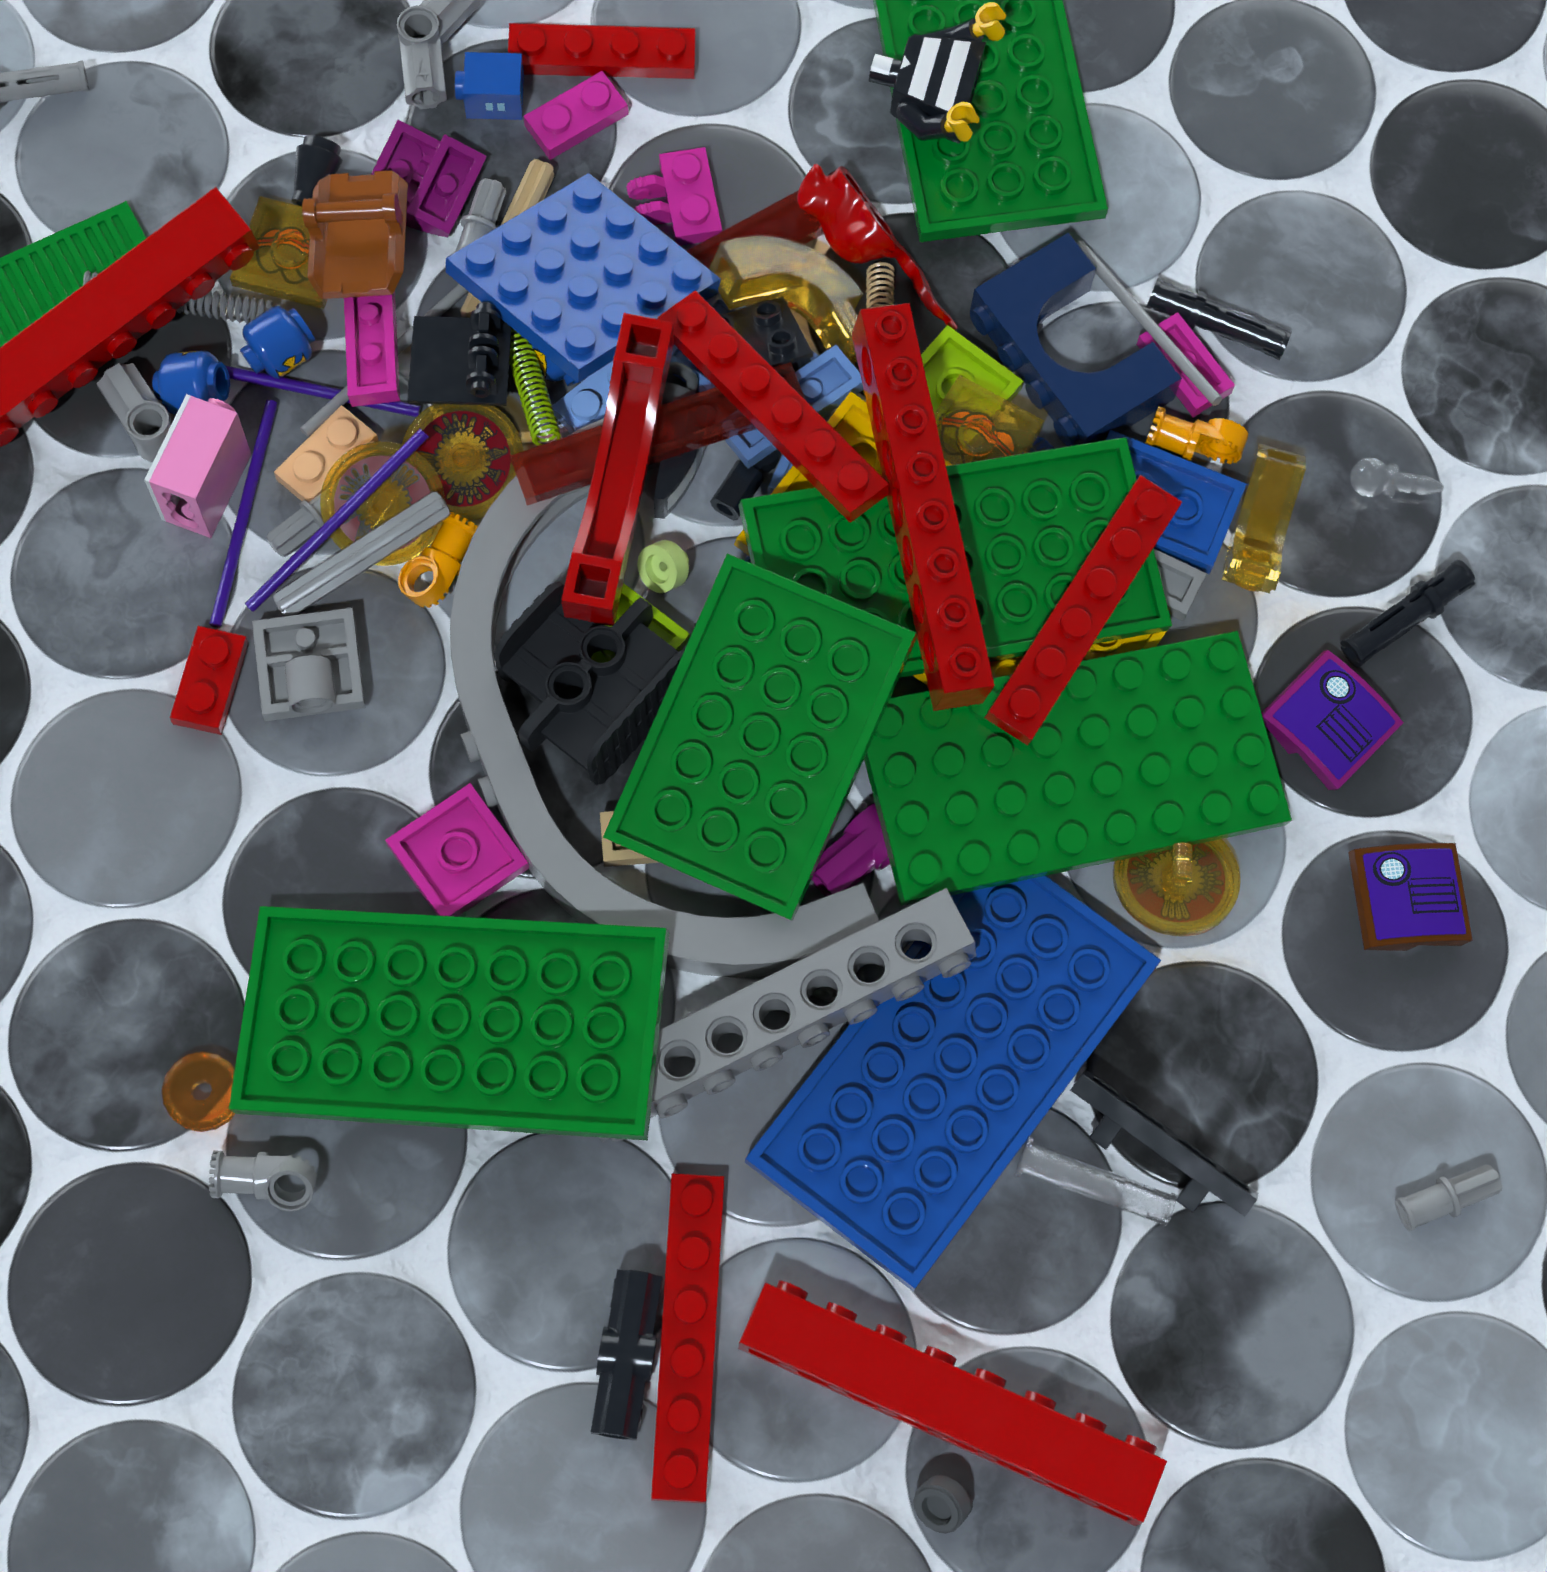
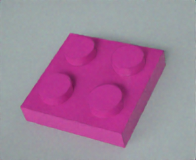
(457, 853)

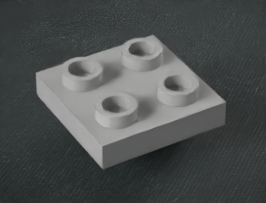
(308, 664)

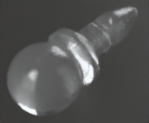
(1373, 477)

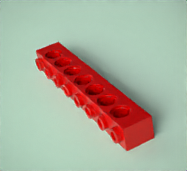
(922, 508)

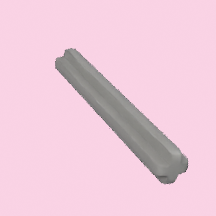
(362, 554)

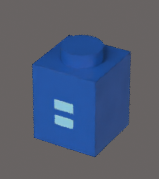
(491, 85)

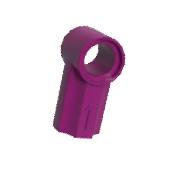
(852, 855)

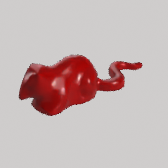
(858, 229)

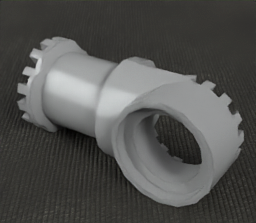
(259, 1177)

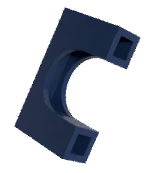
(1078, 402)

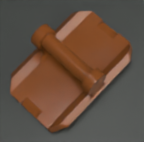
(356, 234)

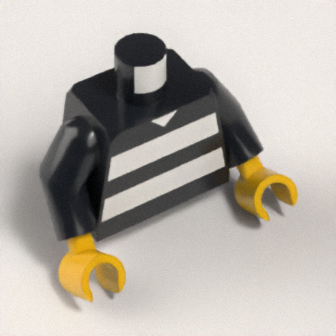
(939, 76)

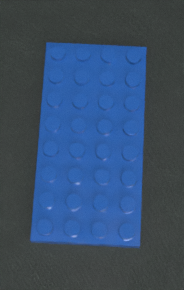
(945, 1087)

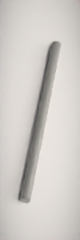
(1152, 327)
(402, 342)

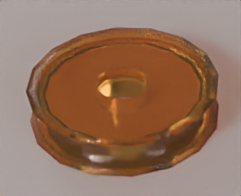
(180, 1085)

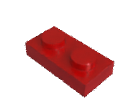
(209, 680)

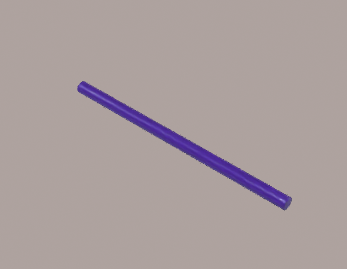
(314, 390)
(243, 514)
(337, 519)

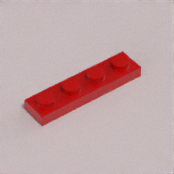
(610, 49)

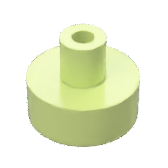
(663, 566)

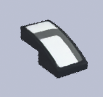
(674, 480)

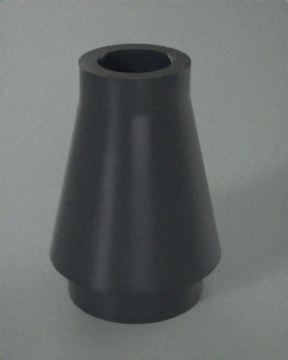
(314, 161)

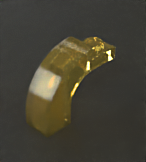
(811, 284)
(1263, 519)

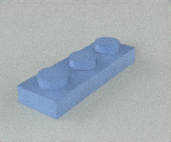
(824, 385)

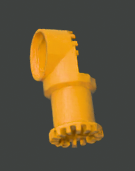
(1213, 438)
(442, 558)

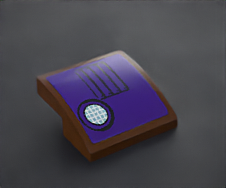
(1410, 896)

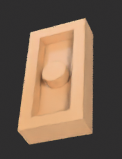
(310, 463)

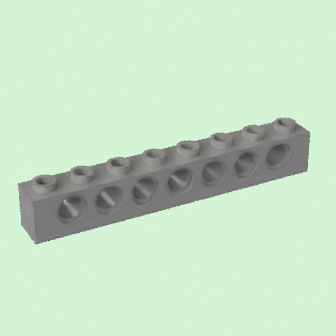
(790, 989)

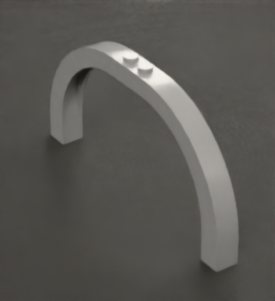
(696, 942)

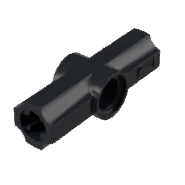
(626, 1355)

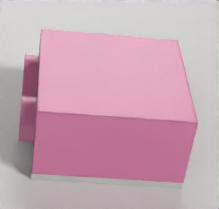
(198, 465)

